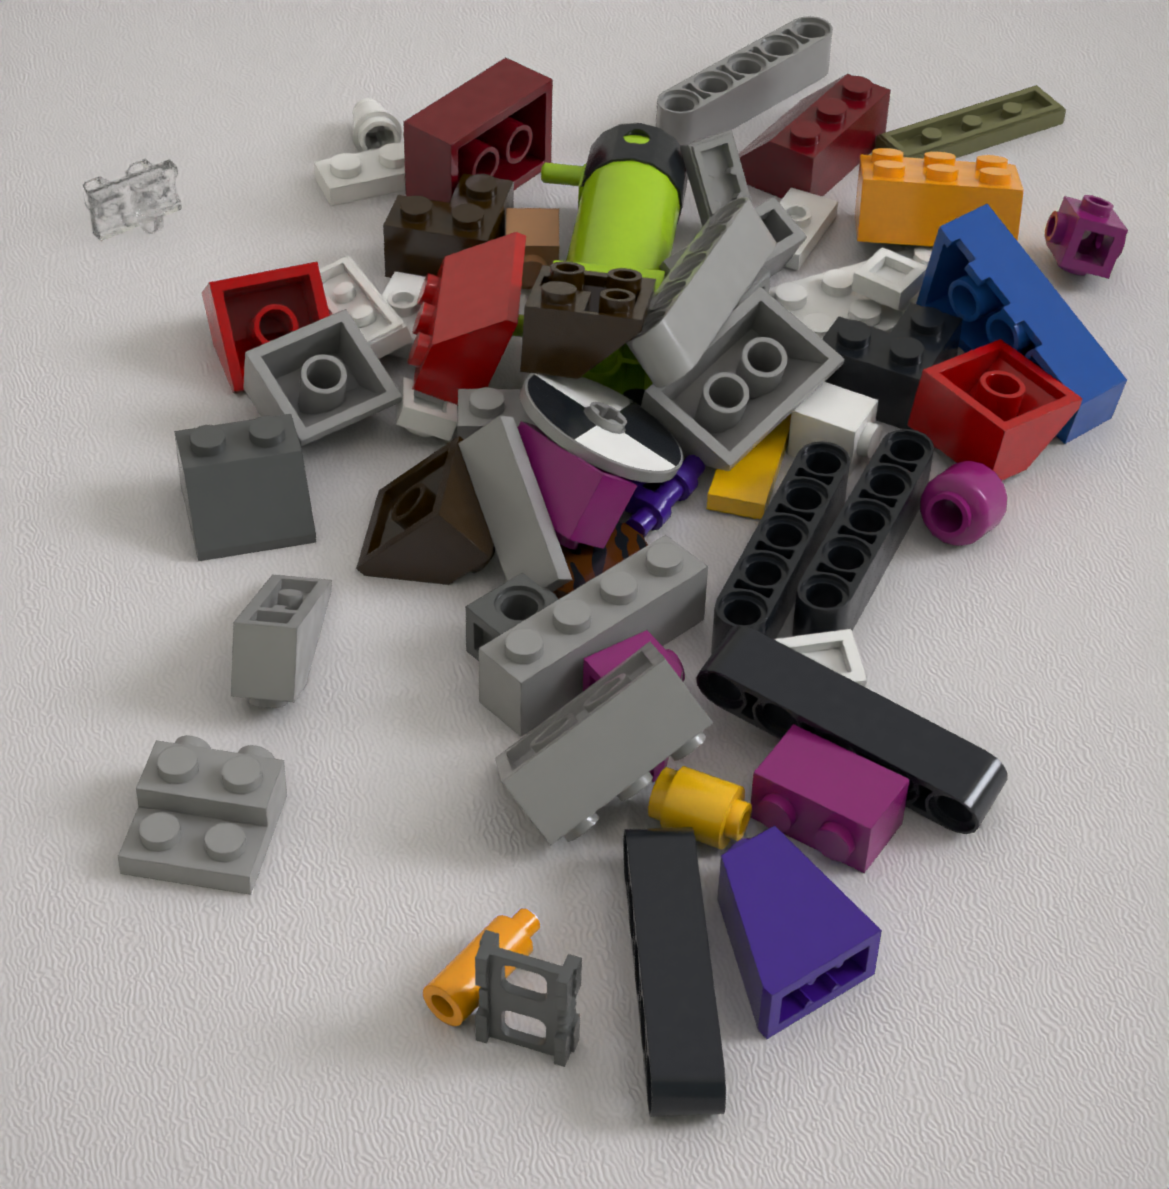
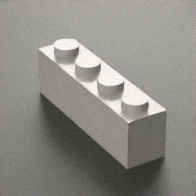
(540, 661)

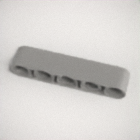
(747, 81)
(702, 291)

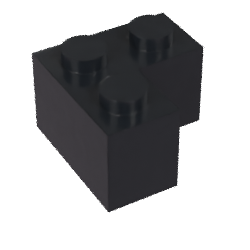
(892, 362)

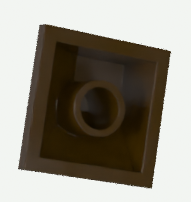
(428, 524)

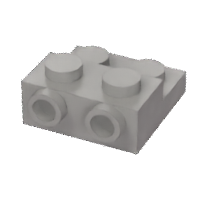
(204, 815)

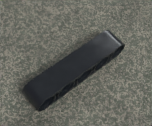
(864, 535)
(784, 543)
(780, 687)
(673, 974)

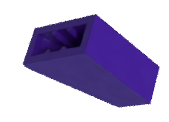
(791, 930)

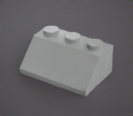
(743, 383)
(603, 745)

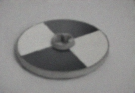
(602, 427)

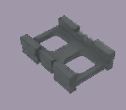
(552, 1008)

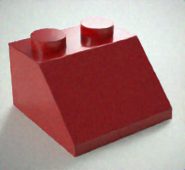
(258, 309)
(991, 408)

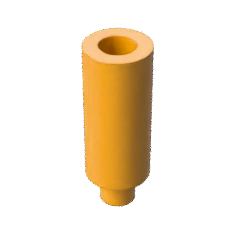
(453, 991)

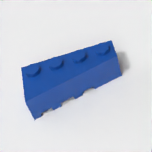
(1003, 295)

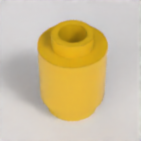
(702, 802)

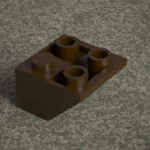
(581, 317)

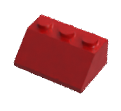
(467, 317)

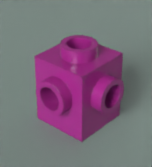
(1085, 236)

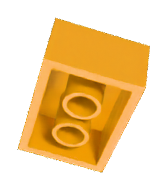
(912, 197)

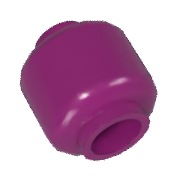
(963, 503)

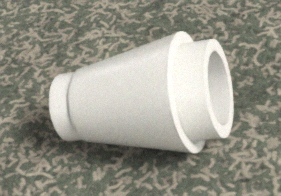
(374, 126)

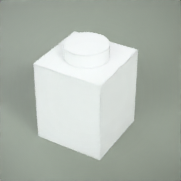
(838, 418)

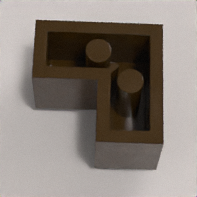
(425, 230)

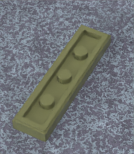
(977, 125)

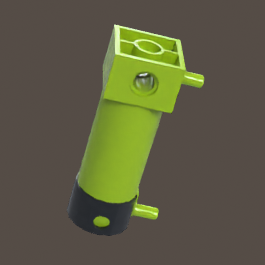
(624, 219)

